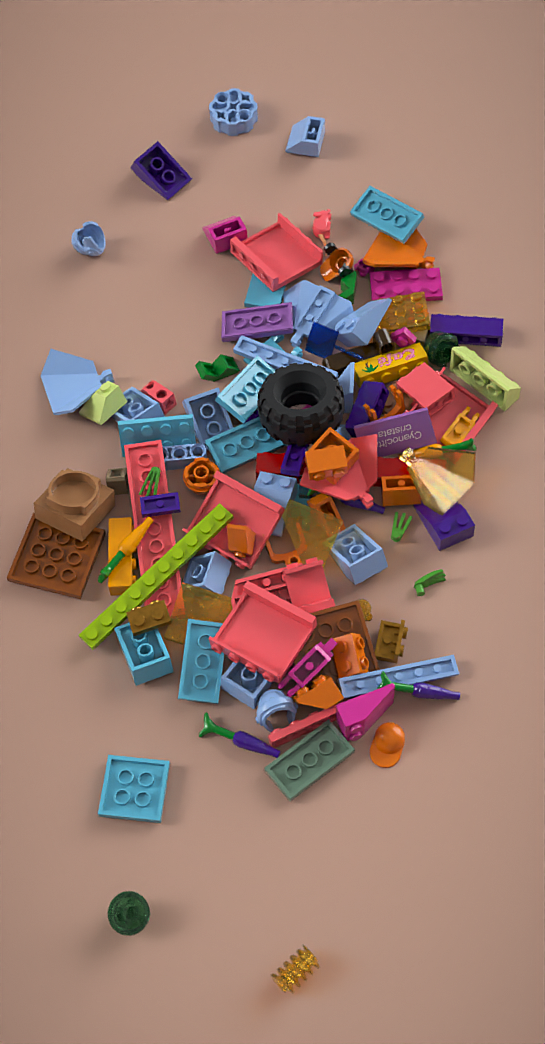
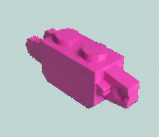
(309, 666)

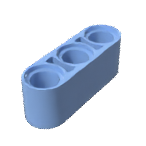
(188, 452)

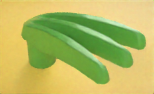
(153, 476)
(397, 533)
(427, 580)

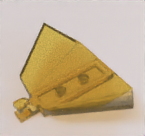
(441, 475)

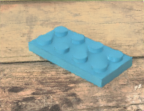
(387, 214)
(242, 392)
(169, 429)
(241, 445)
(200, 665)

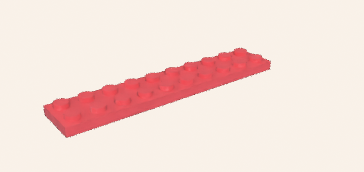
(160, 534)

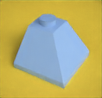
(346, 380)

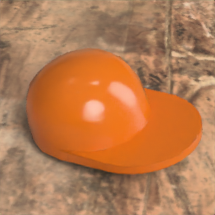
(387, 745)

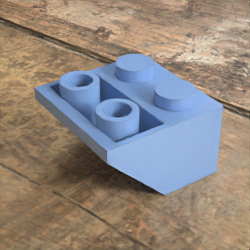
(307, 137)

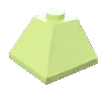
(103, 403)

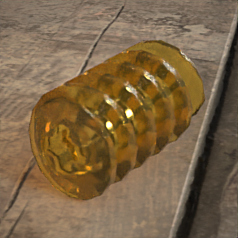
(296, 970)

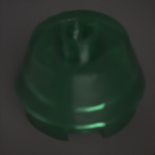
(439, 347)
(128, 913)

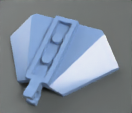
(314, 304)
(70, 381)

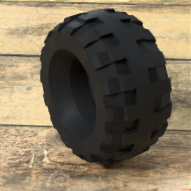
(296, 386)

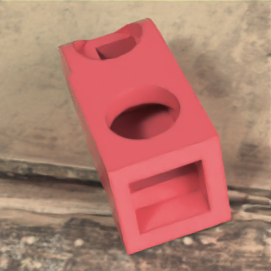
(161, 395)

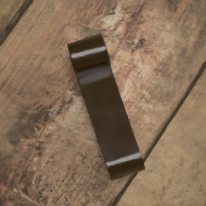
(381, 344)

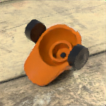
(337, 264)

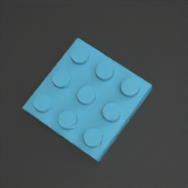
(134, 788)

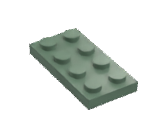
(309, 760)

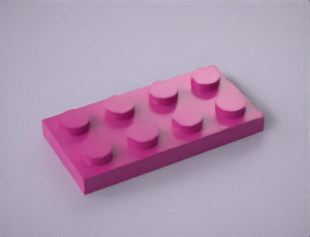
(404, 282)

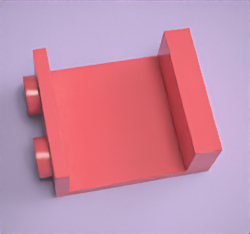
(427, 388)
(308, 586)

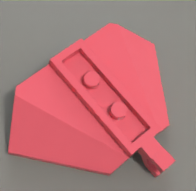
(359, 478)

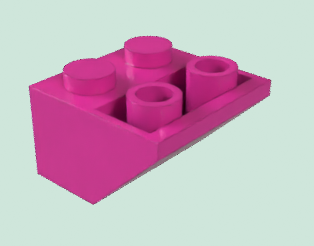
(224, 230)

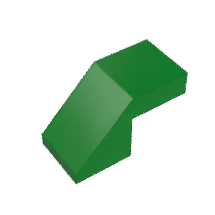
(348, 287)
(219, 369)

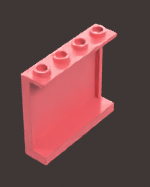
(278, 253)
(445, 417)
(248, 510)
(264, 633)

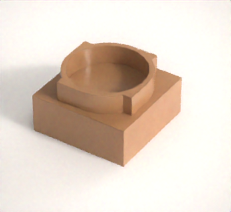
(74, 503)

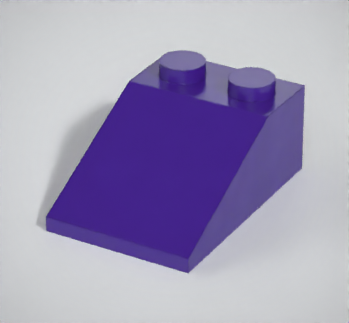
(160, 171)
(447, 528)

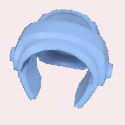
(89, 239)
(273, 701)

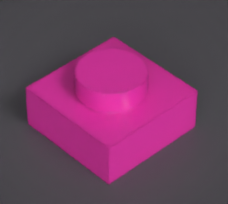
(403, 337)

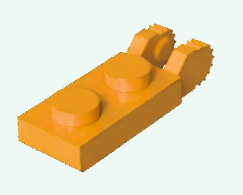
(459, 428)

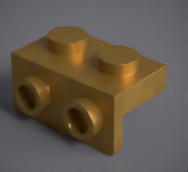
(148, 617)
(389, 641)

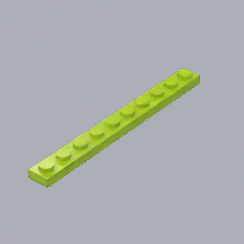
(156, 576)

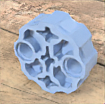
(233, 112)

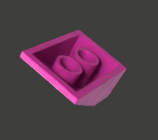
(360, 713)

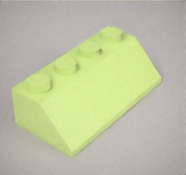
(484, 377)

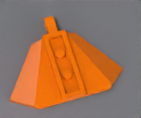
(391, 253)

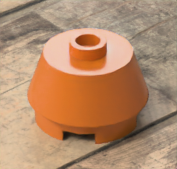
(199, 475)

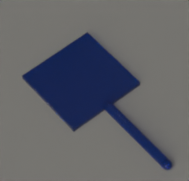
(323, 340)

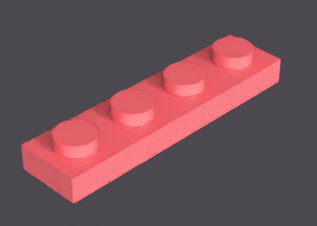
(301, 727)

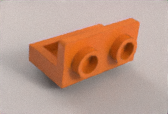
(350, 655)

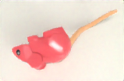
(322, 225)

